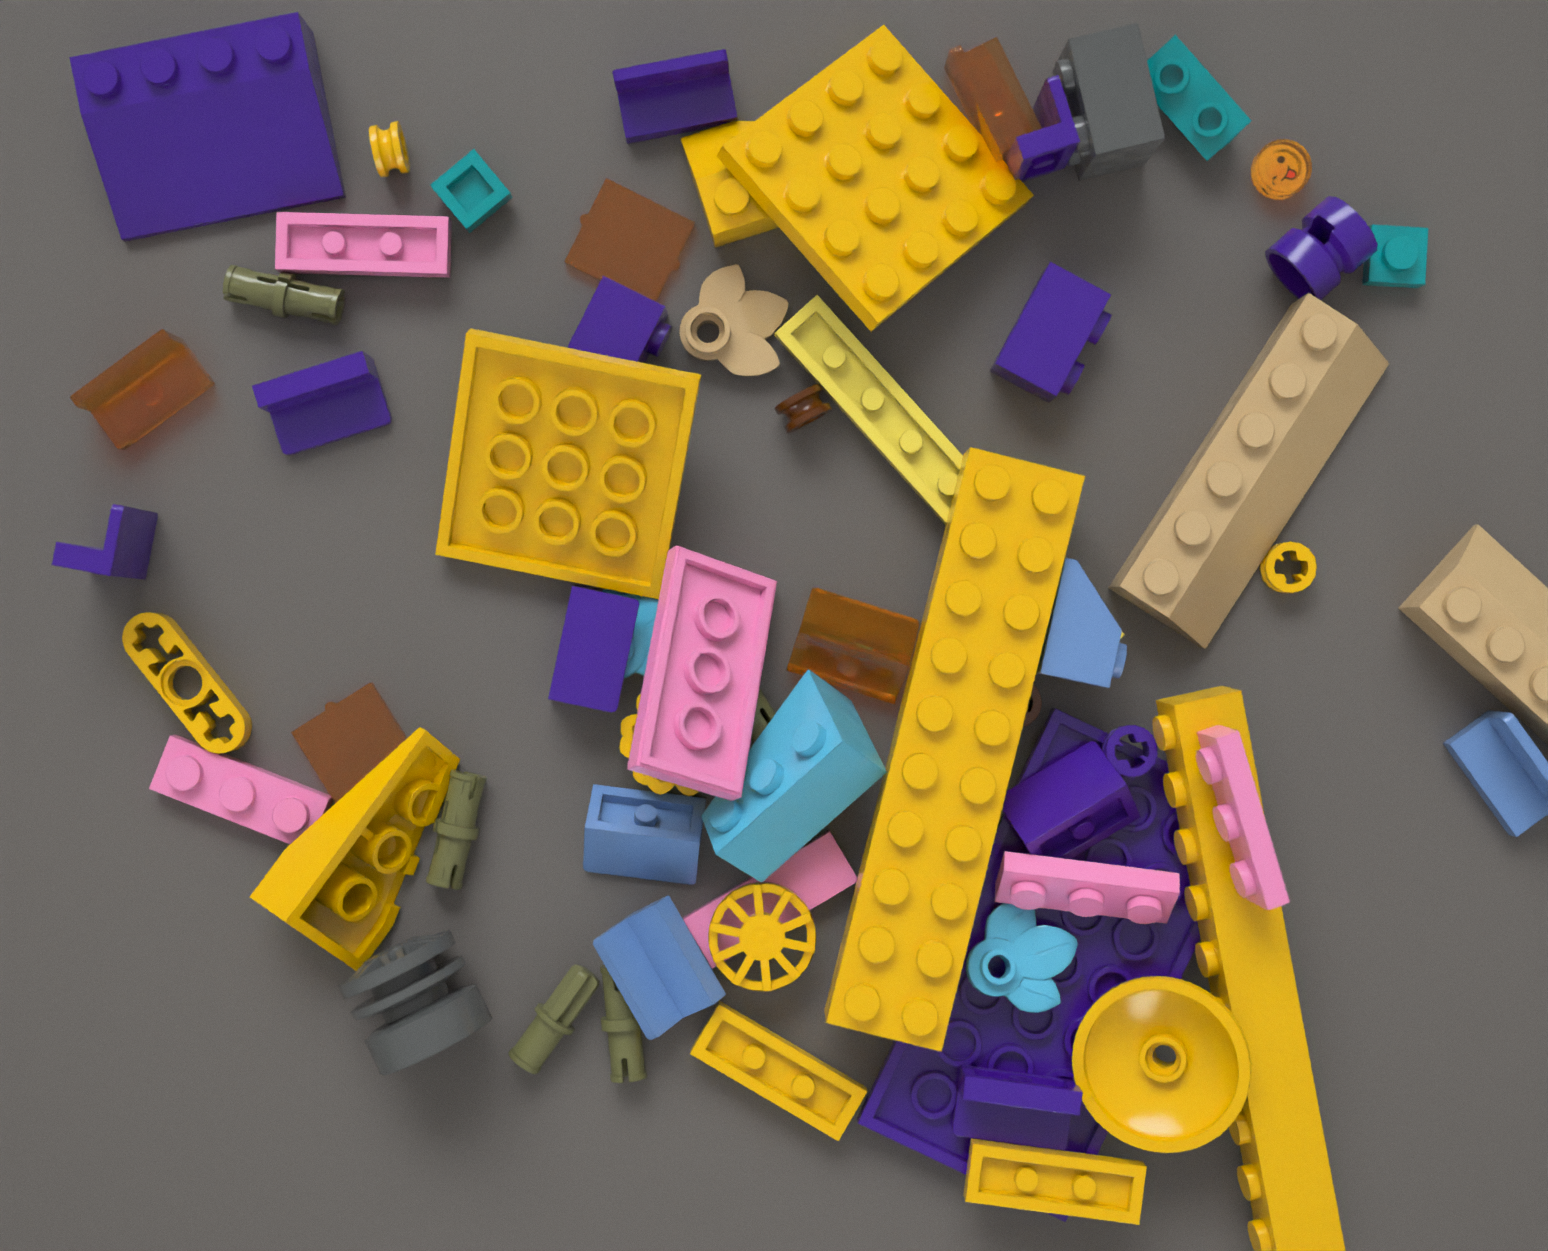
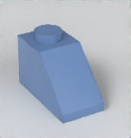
(1081, 633)

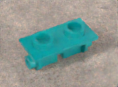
(1194, 99)

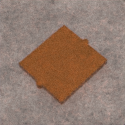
(630, 240)
(349, 739)

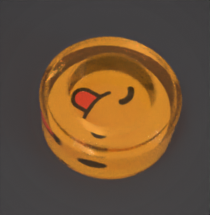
(1281, 169)

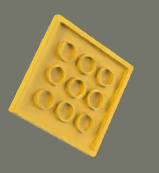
(874, 176)
(566, 463)

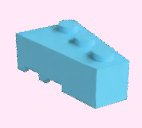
(796, 779)

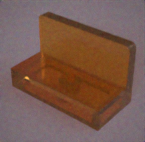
(991, 95)
(144, 388)
(854, 645)

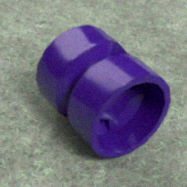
(1330, 243)

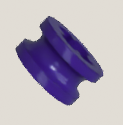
(1136, 735)

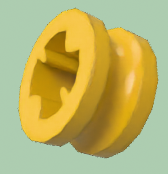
(389, 149)
(1298, 553)

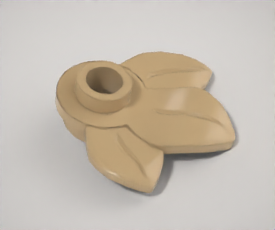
(742, 320)

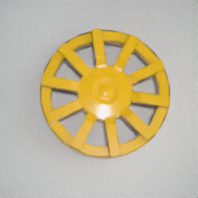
(762, 936)

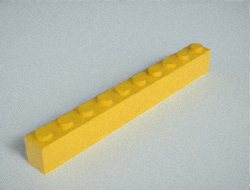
(1253, 975)

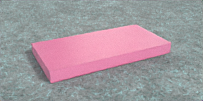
(703, 674)

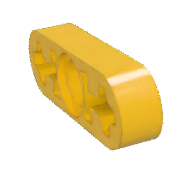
(171, 641)

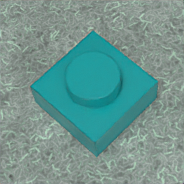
(471, 191)
(1398, 258)

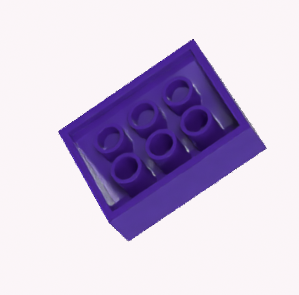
(209, 126)

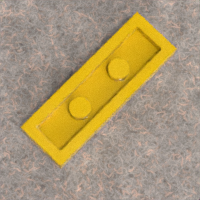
(778, 1070)
(1055, 1181)

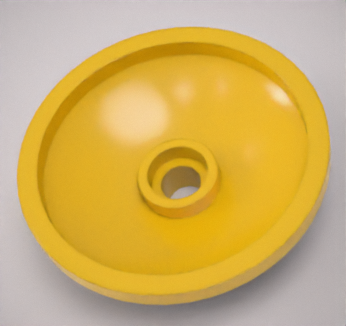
(1152, 1100)

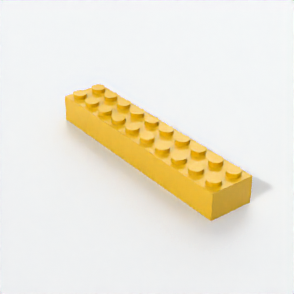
(953, 748)

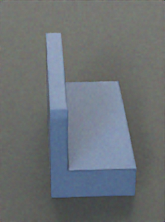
(1503, 769)
(643, 834)
(658, 967)

